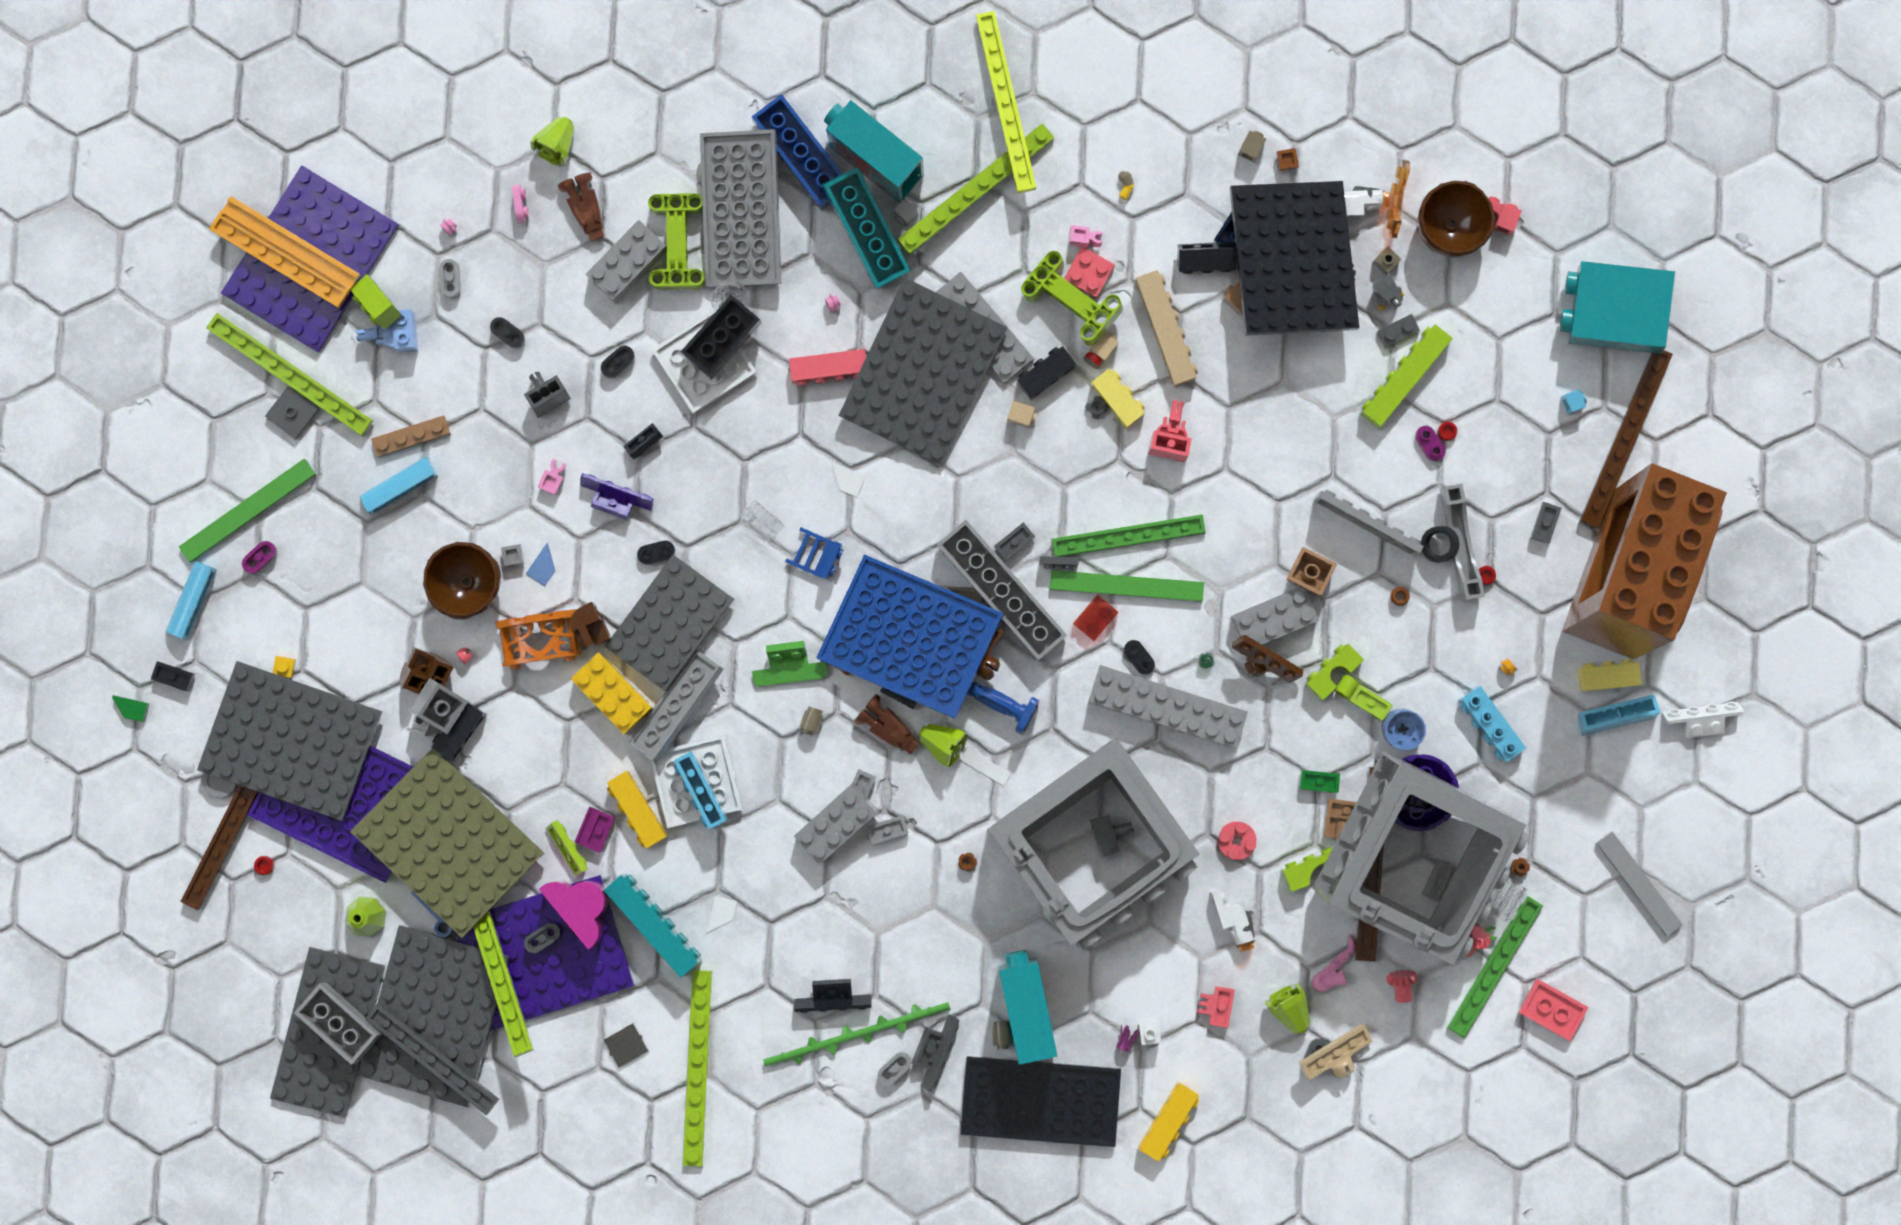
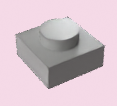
(512, 555)

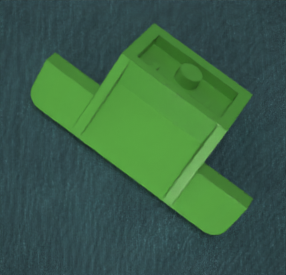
(788, 664)

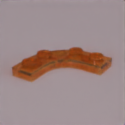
(1397, 189)

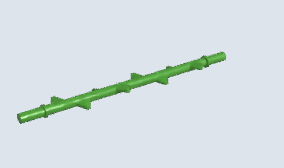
(847, 1034)

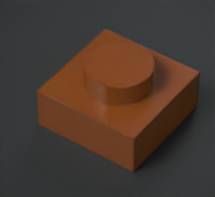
(1287, 159)

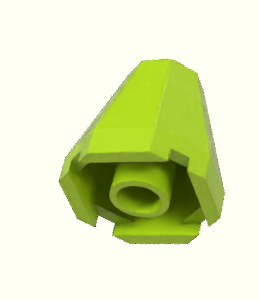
(554, 141)
(943, 742)
(365, 916)
(1290, 1008)

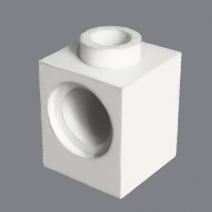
(1149, 1033)

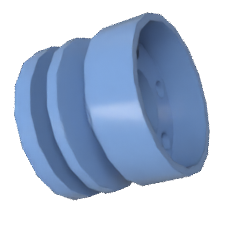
(1412, 736)

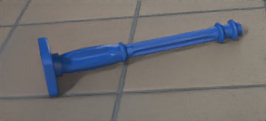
(1005, 705)

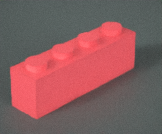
(826, 366)

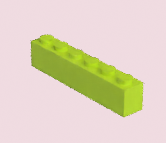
(1406, 376)

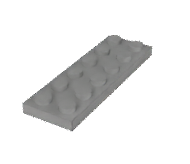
(1011, 354)
(1363, 520)
(675, 707)

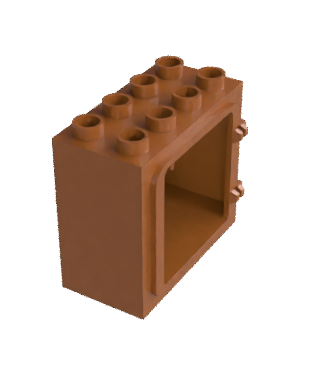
(1645, 562)

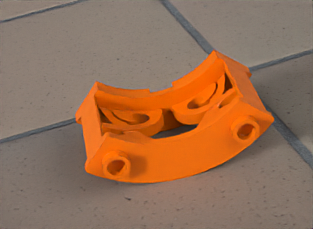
(514, 627)

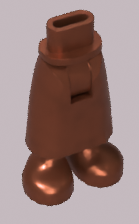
(584, 206)
(887, 726)

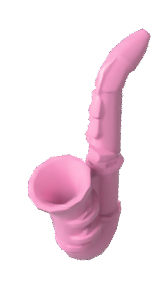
(1328, 976)

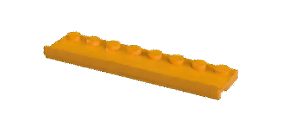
(284, 252)

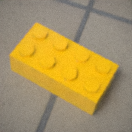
(612, 693)

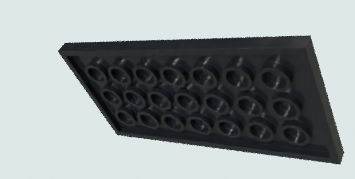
(1040, 1101)

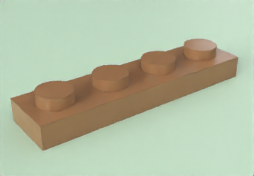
(410, 436)

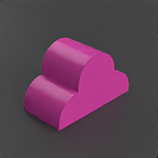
(579, 907)

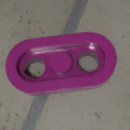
(1428, 444)
(259, 556)

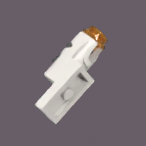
(1365, 199)
(1235, 918)

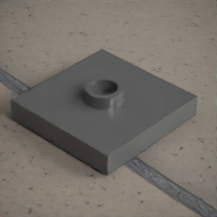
(292, 412)

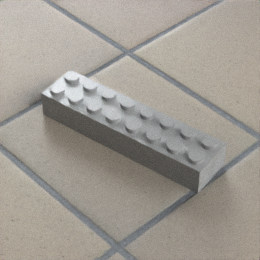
(1001, 590)
(1167, 707)

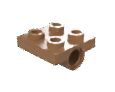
(1336, 816)

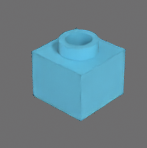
(1574, 401)

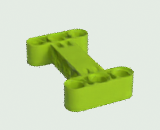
(676, 241)
(1071, 298)

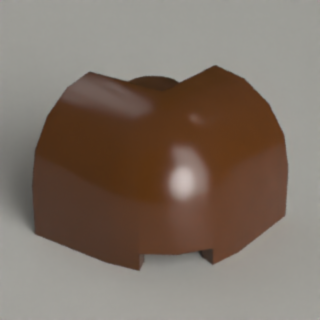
(589, 627)
(421, 667)

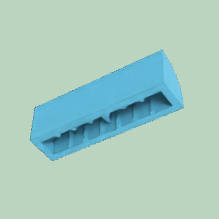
(398, 485)
(190, 600)
(1618, 715)

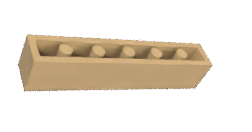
(1165, 328)

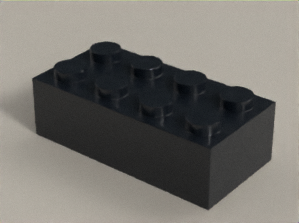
(721, 337)

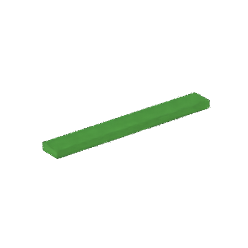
(247, 510)
(1128, 536)
(1126, 585)
(1494, 967)

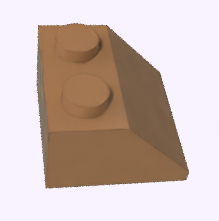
(1311, 571)

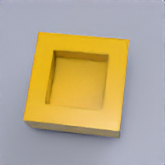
(284, 666)

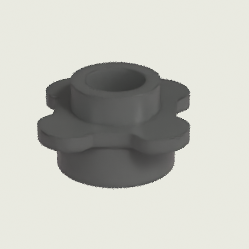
(1096, 412)

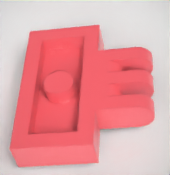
(1218, 1006)

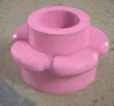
(448, 226)
(832, 303)

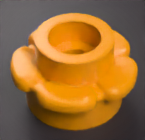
(1508, 667)

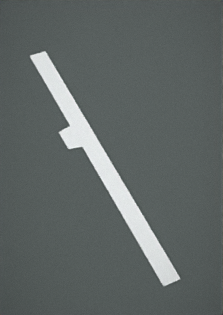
(910, 720)

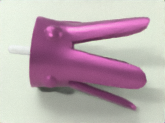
(1125, 1044)

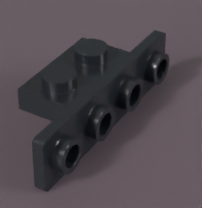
(832, 996)

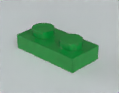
(1319, 781)

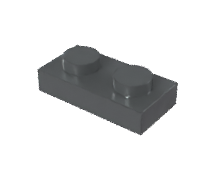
(1398, 331)
(1545, 523)
(1014, 541)
(1051, 561)

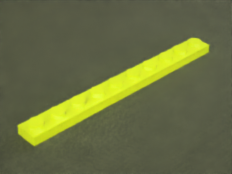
(1006, 102)

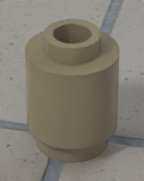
(811, 721)
(1001, 1034)

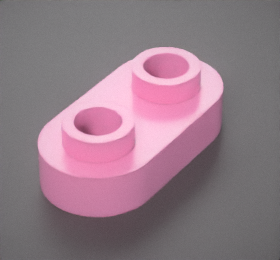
(519, 195)

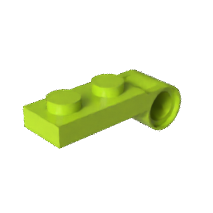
(1363, 698)

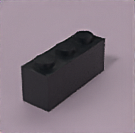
(1206, 257)
(1045, 372)
(451, 744)

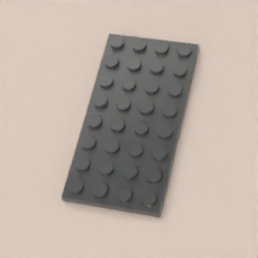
(309, 1068)

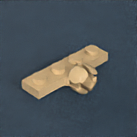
(1336, 1054)

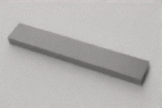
(1639, 883)

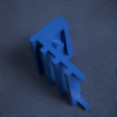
(825, 566)

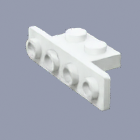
(1703, 720)

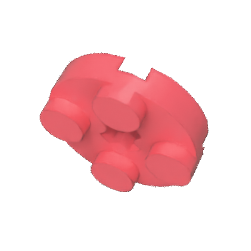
(1241, 830)

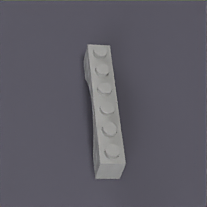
(1465, 565)

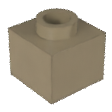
(1385, 266)

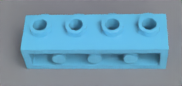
(1492, 724)
(700, 789)

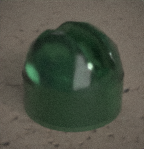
(1206, 660)

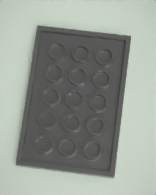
(669, 623)

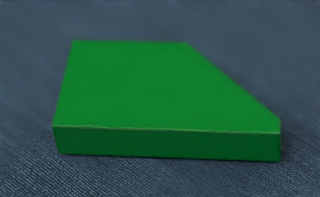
(131, 708)

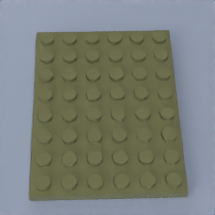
(447, 842)

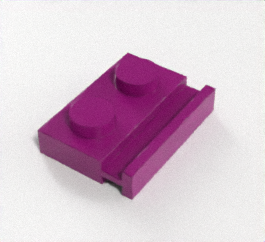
(595, 829)

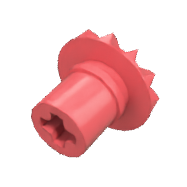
(1480, 939)
(1402, 983)

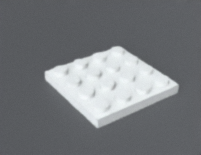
(690, 382)
(717, 767)

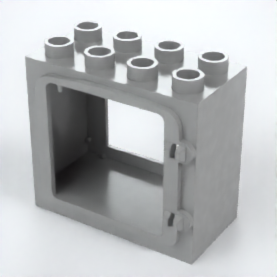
(1104, 764)
(1470, 886)

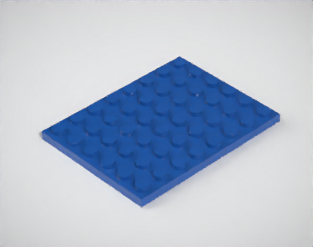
(910, 636)

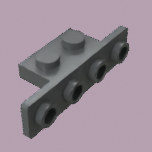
(933, 1050)

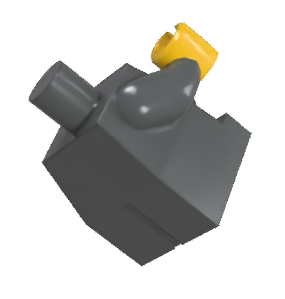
(1387, 293)

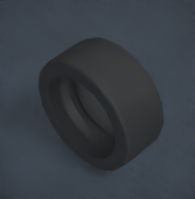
(1454, 541)

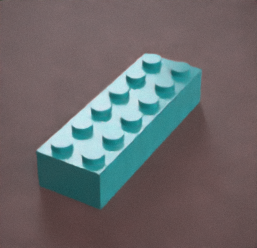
(865, 227)
(653, 925)

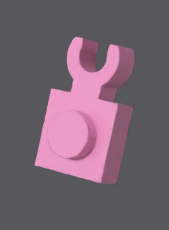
(1081, 237)
(550, 479)

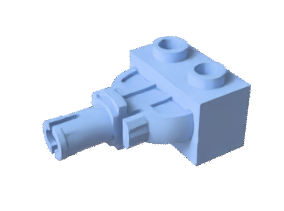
(399, 335)

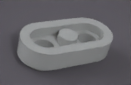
(448, 279)
(894, 1068)

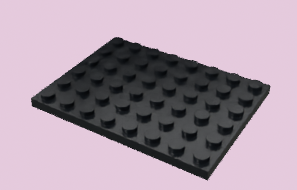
(1294, 258)

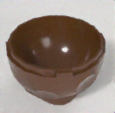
(1466, 208)
(446, 576)

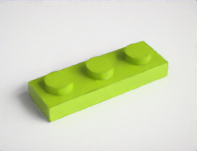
(567, 848)

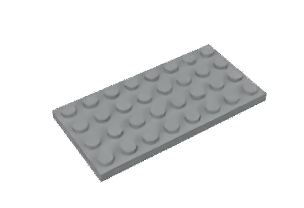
(740, 207)

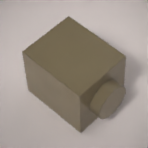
(1252, 146)

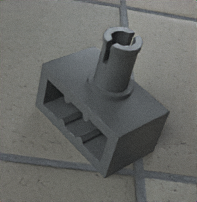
(546, 394)
(1107, 835)

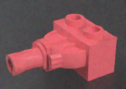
(1171, 440)

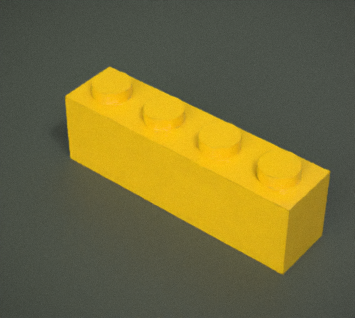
(636, 809)
(1168, 1121)

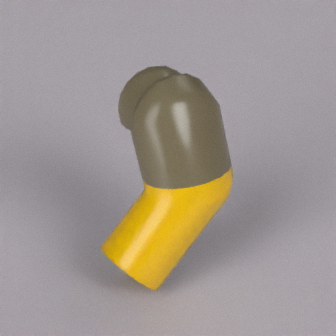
(1128, 184)

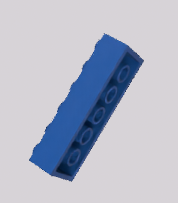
(798, 148)

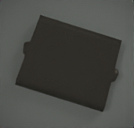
(625, 1045)

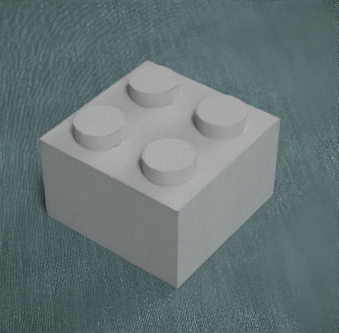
(438, 706)

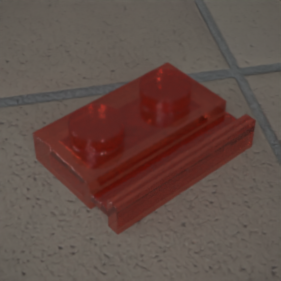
(1095, 617)

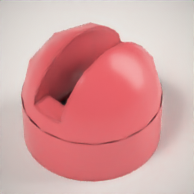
(463, 656)

